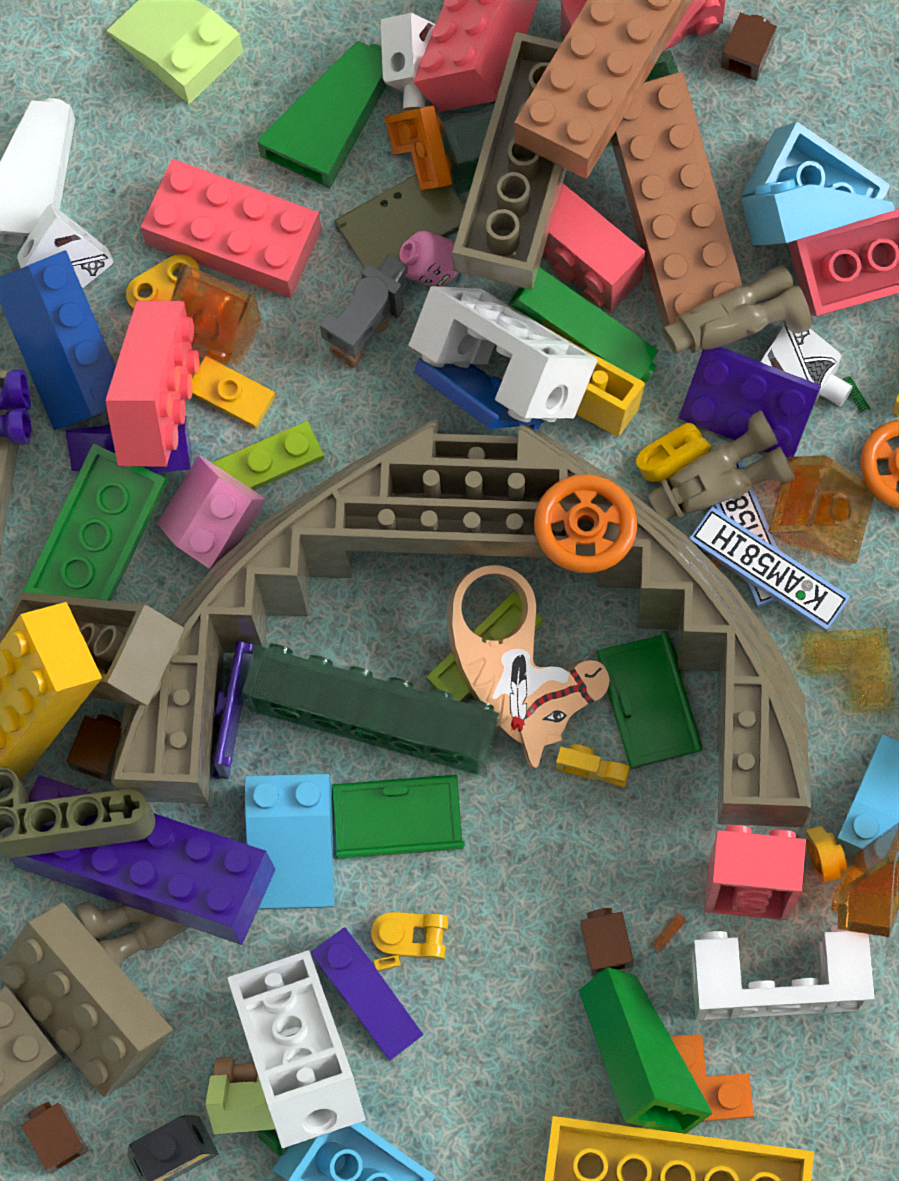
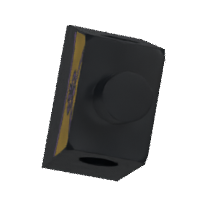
(171, 1149)

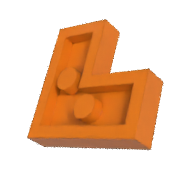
(420, 134)
(726, 1094)

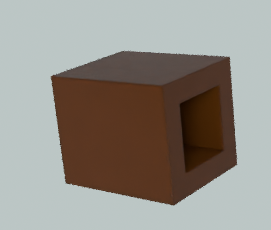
(748, 46)
(96, 747)
(606, 940)
(53, 1136)

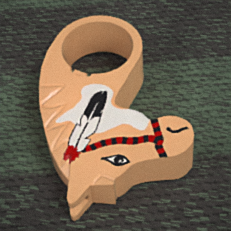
(530, 698)

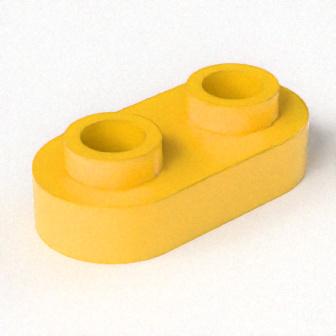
(158, 279)
(824, 854)

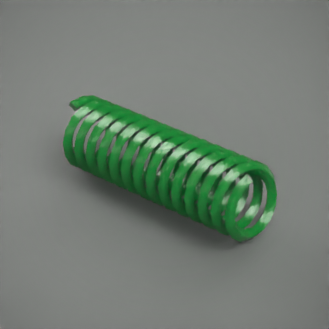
(856, 394)
(271, 1141)

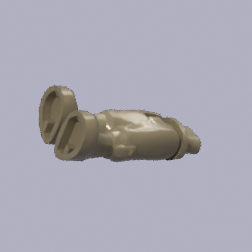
(736, 315)
(714, 475)
(149, 934)

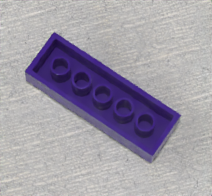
(170, 873)

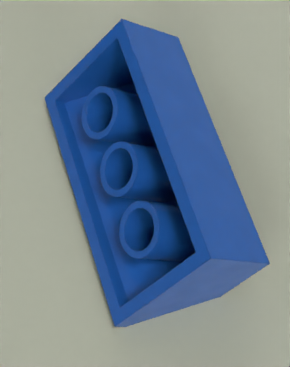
(58, 338)

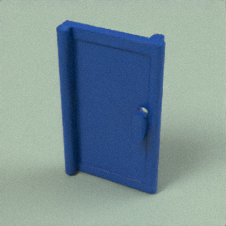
(472, 392)

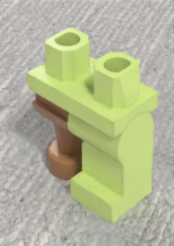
(236, 1099)

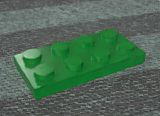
(97, 529)

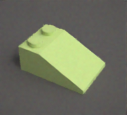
(178, 42)

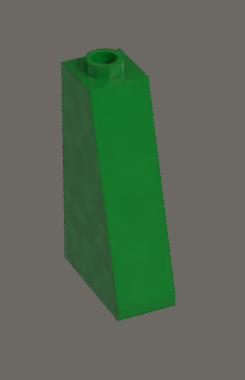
(328, 118)
(585, 324)
(640, 1056)

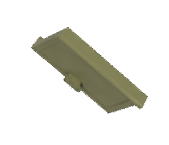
(380, 230)

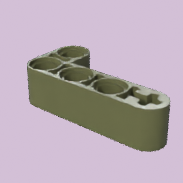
(120, 819)

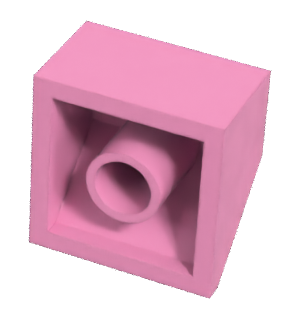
(209, 513)

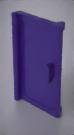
(231, 708)

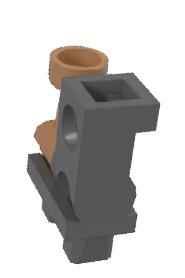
(369, 310)

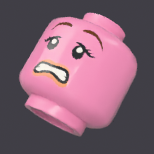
(428, 258)

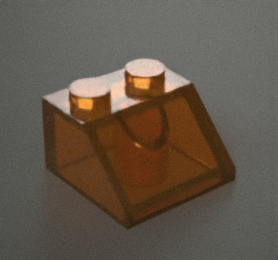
(222, 314)
(822, 508)
(870, 888)

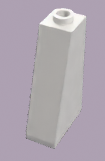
(34, 168)

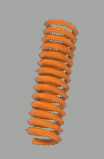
(682, 923)

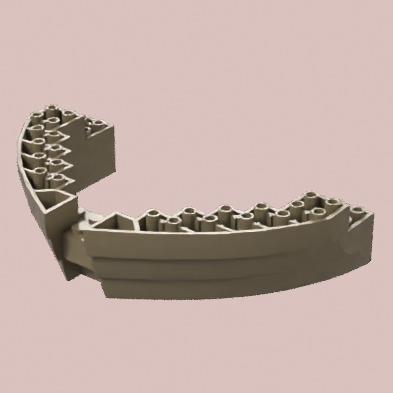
(472, 499)

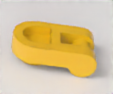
(671, 453)
(394, 935)

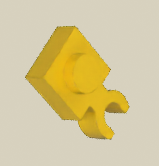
(582, 762)

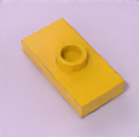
(231, 392)

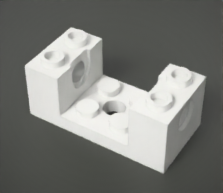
(544, 370)
(843, 976)
(301, 1074)

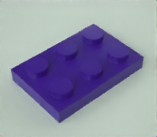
(734, 387)

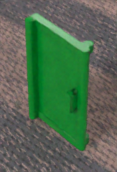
(654, 698)
(383, 821)

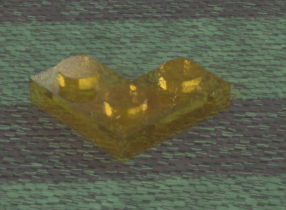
(861, 655)

